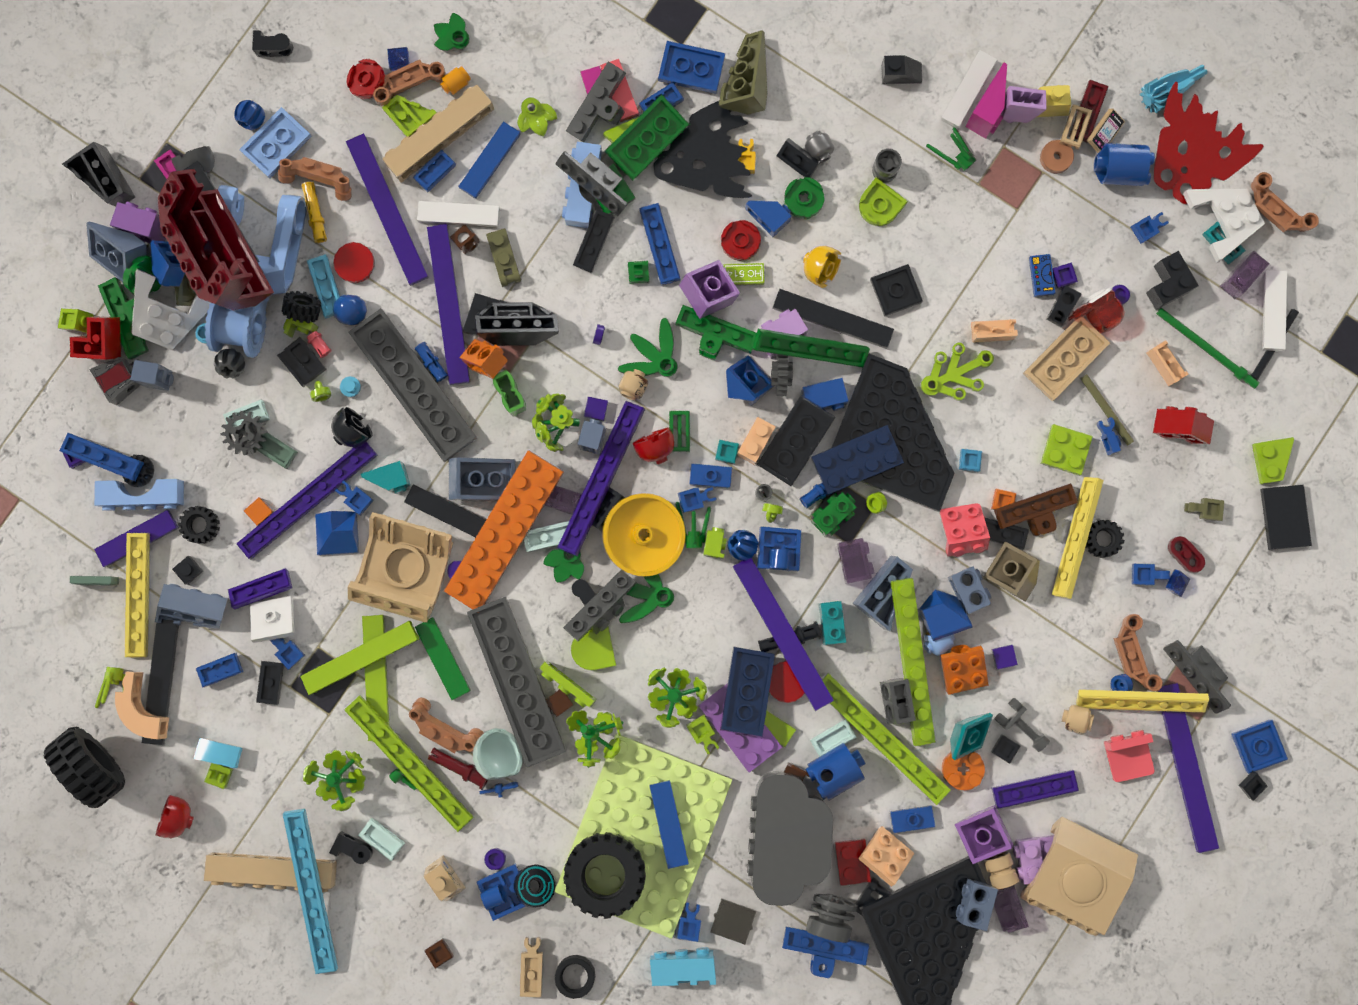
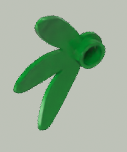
(659, 359)
(653, 597)

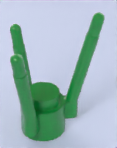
(965, 157)
(694, 539)

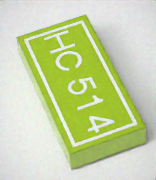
(746, 273)

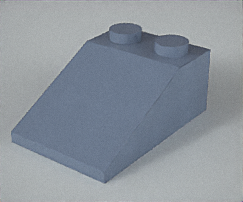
(113, 248)
(479, 478)

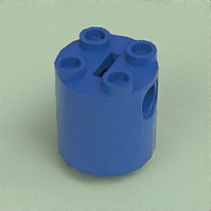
(1124, 164)
(843, 767)

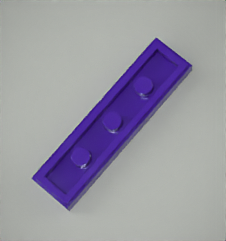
(116, 548)
(1035, 789)

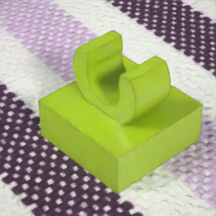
(218, 775)

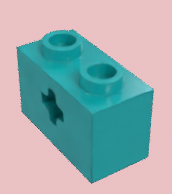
(832, 622)

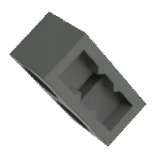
(897, 701)

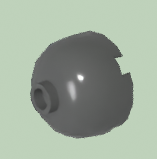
(202, 154)

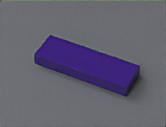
(260, 588)

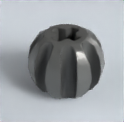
(229, 363)

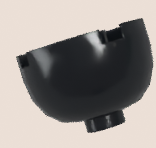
(349, 429)

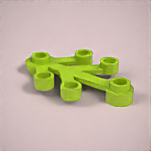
(954, 374)

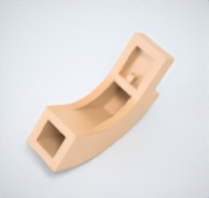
(133, 713)

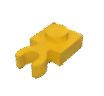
(748, 157)

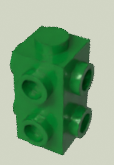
(839, 508)

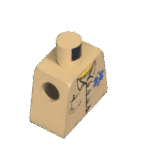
(443, 879)

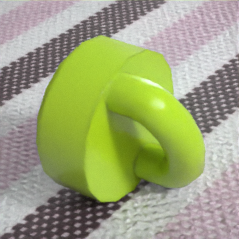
(320, 393)
(876, 502)
(772, 509)

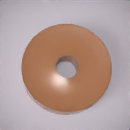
(1056, 165)

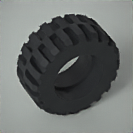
(84, 767)
(591, 901)

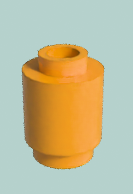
(455, 80)

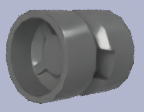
(886, 165)

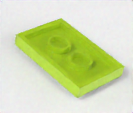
(567, 685)

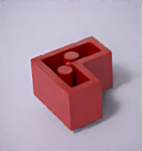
(101, 339)
(1184, 424)

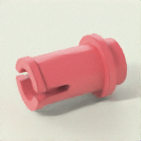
(318, 344)

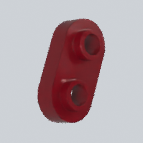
(1186, 553)

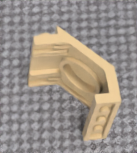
(401, 567)
(1082, 878)

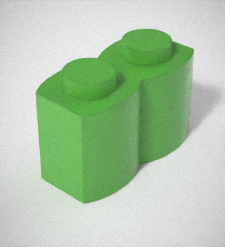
(509, 393)

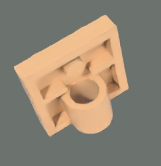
(886, 856)

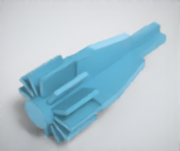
(1157, 91)

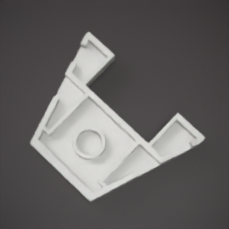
(1234, 212)
(159, 321)

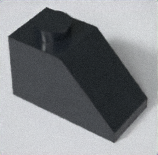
(901, 70)

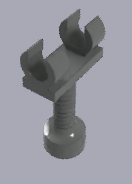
(1039, 742)

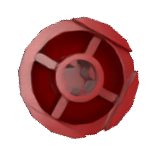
(655, 446)
(174, 818)

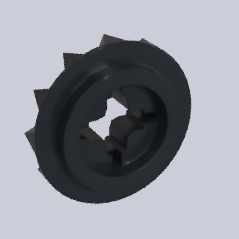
(146, 471)

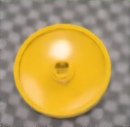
(643, 534)

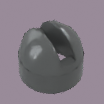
(767, 492)

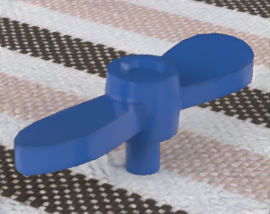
(499, 788)

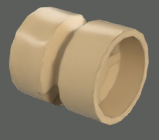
(1001, 872)

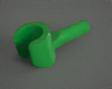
(397, 775)

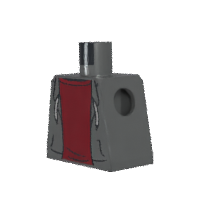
(114, 379)

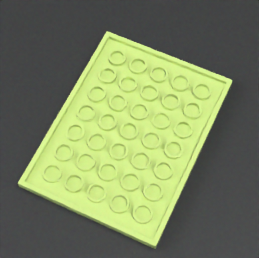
(626, 807)

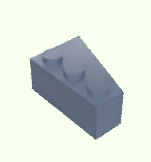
(877, 597)
(190, 606)

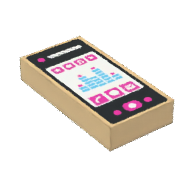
(1106, 130)

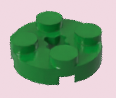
(815, 196)
(141, 263)

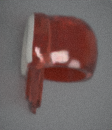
(1102, 310)

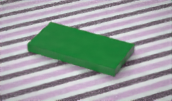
(646, 137)

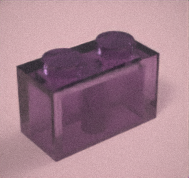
(1244, 275)
(855, 561)

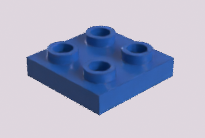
(779, 549)
(498, 892)

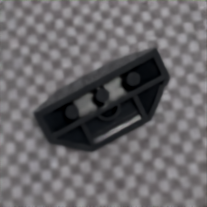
(515, 324)

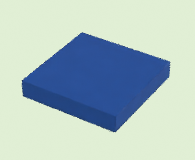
(1259, 746)

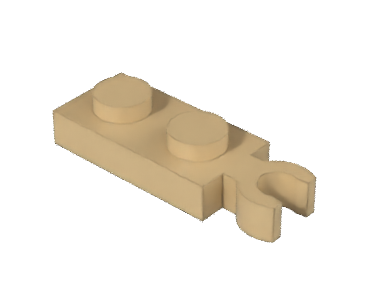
(531, 970)

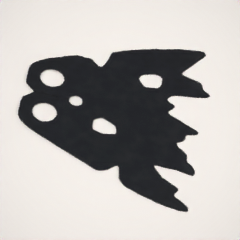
(712, 148)

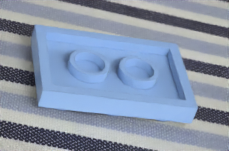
(275, 141)

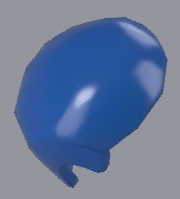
(349, 309)

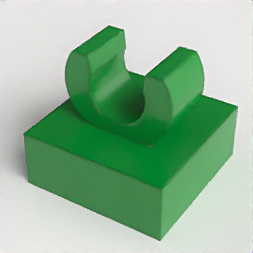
(638, 272)

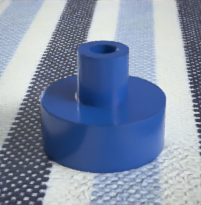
(1121, 683)

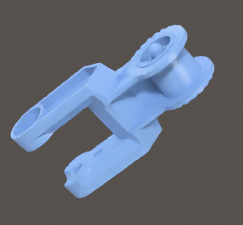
(248, 325)

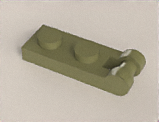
(503, 257)

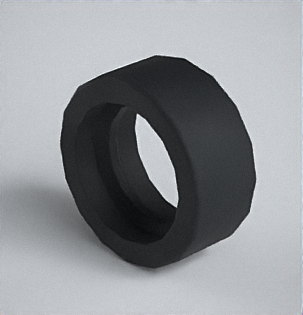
(575, 993)

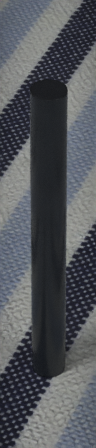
(1268, 354)

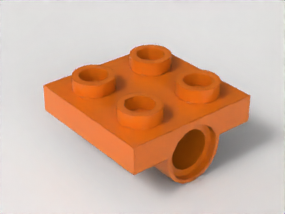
(964, 669)

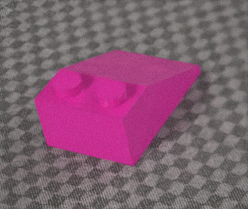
(988, 111)

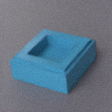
(970, 460)

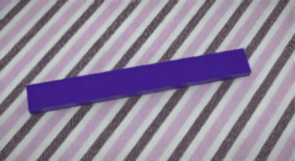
(387, 209)
(448, 303)
(601, 478)
(306, 500)
(783, 634)
(1189, 776)

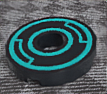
(546, 886)

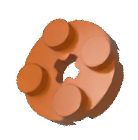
(971, 778)

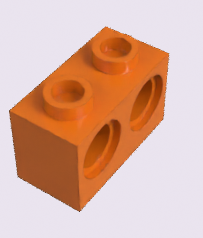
(484, 358)

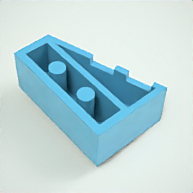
(682, 967)

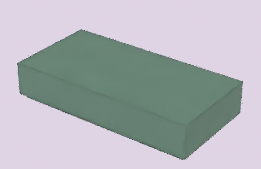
(277, 451)
(94, 580)

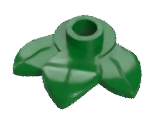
(450, 33)
(564, 566)

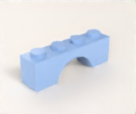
(578, 209)
(163, 493)

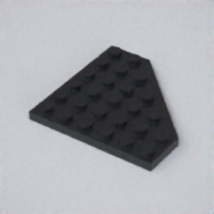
(889, 398)
(921, 935)

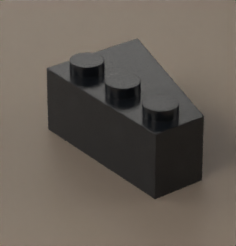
(99, 171)

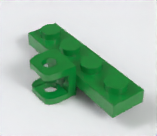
(119, 306)
(715, 332)

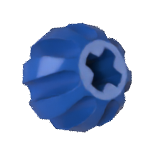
(249, 114)
(743, 545)

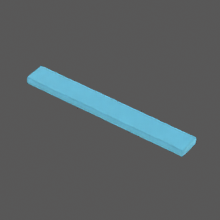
(310, 891)

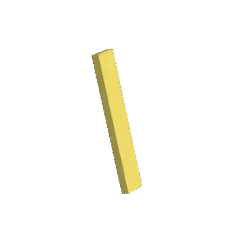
(1077, 537)
(137, 594)
(1142, 700)

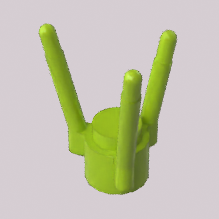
(112, 676)

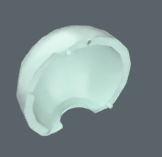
(497, 754)

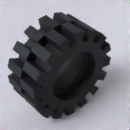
(301, 306)
(188, 518)
(1116, 539)

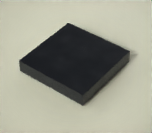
(896, 290)

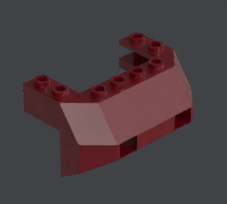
(209, 244)

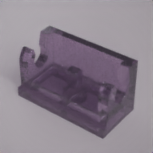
(563, 500)
(1009, 910)

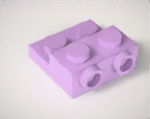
(1030, 856)

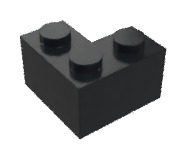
(1175, 278)

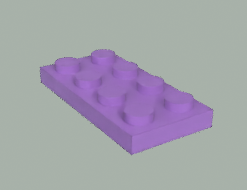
(747, 748)

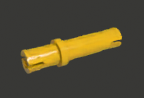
(315, 220)

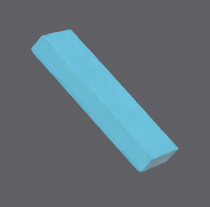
(324, 283)

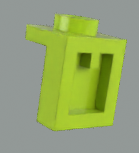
(73, 320)
(290, 327)

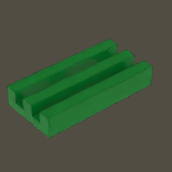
(679, 426)

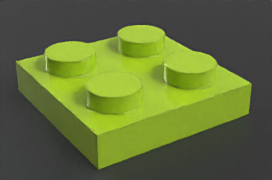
(1066, 449)

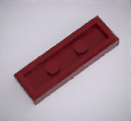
(1092, 100)

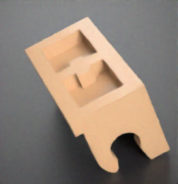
(993, 330)
(1166, 363)

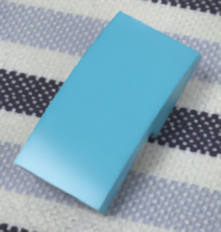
(218, 753)

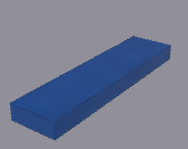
(489, 160)
(659, 244)
(101, 456)
(669, 824)

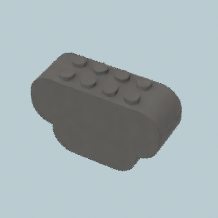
(789, 839)

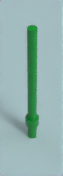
(1239, 372)

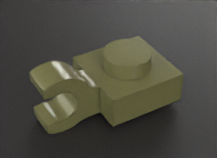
(1209, 509)

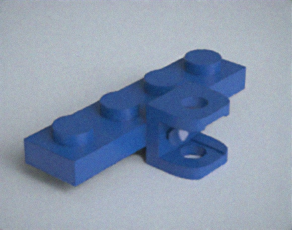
(824, 950)

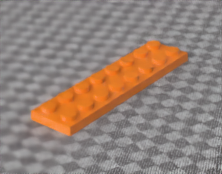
(504, 531)

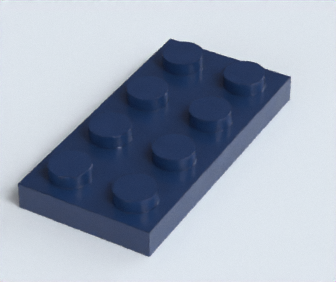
(857, 460)
(747, 692)

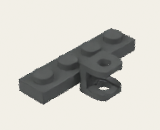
(598, 103)

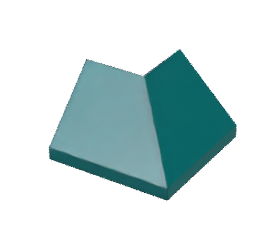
(969, 735)

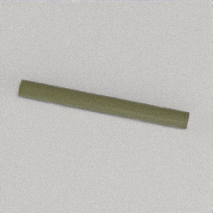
(1106, 409)

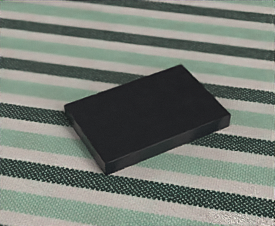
(1286, 517)

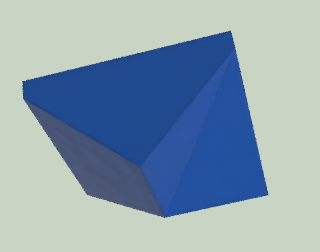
(747, 381)
(337, 532)
(943, 615)

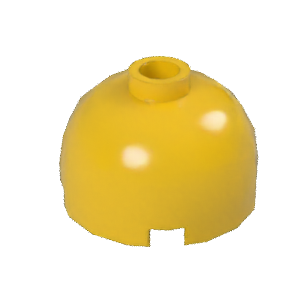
(821, 265)

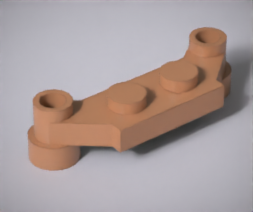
(407, 78)
(318, 172)
(1276, 210)
(1131, 654)
(441, 732)

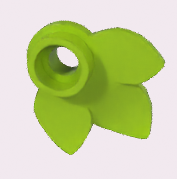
(535, 119)

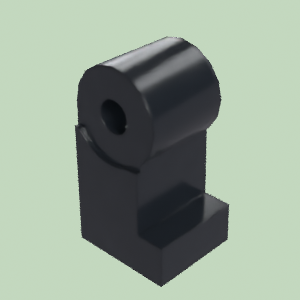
(271, 45)
(1063, 305)
(583, 590)
(353, 847)

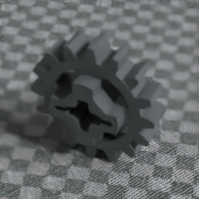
(781, 374)
(246, 424)

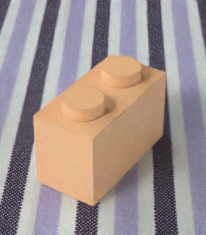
(756, 440)

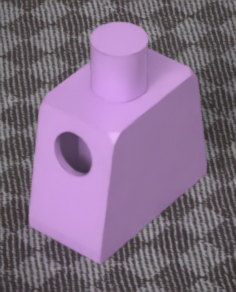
(1023, 104)

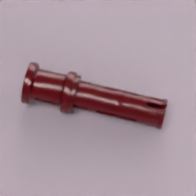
(468, 772)

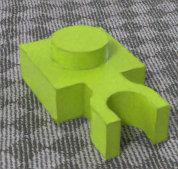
(702, 731)

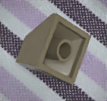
(1014, 571)

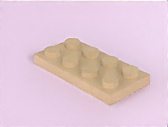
(1066, 358)

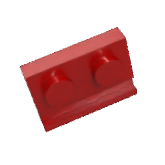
(850, 868)

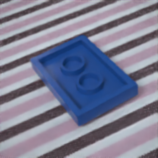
(691, 67)

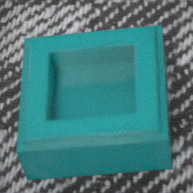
(727, 451)

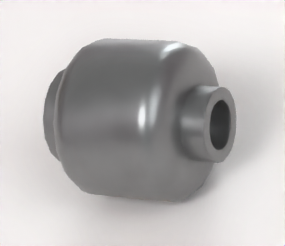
(819, 146)

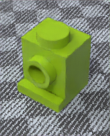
(715, 543)

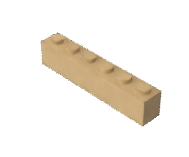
(438, 133)
(262, 871)

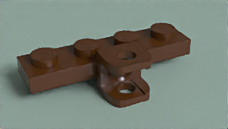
(1037, 510)

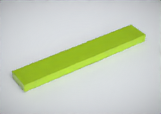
(359, 657)
(376, 673)

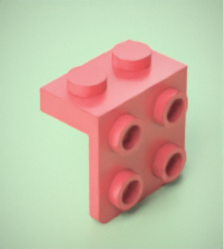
(965, 530)
(1129, 756)

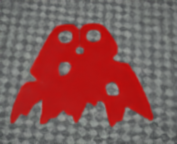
(1203, 147)

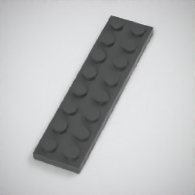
(412, 385)
(516, 682)

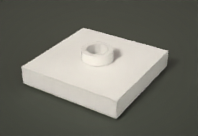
(272, 619)

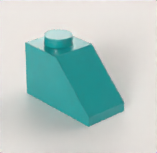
(390, 477)

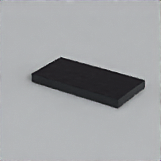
(796, 440)

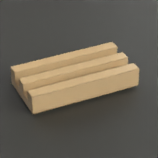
(1070, 142)

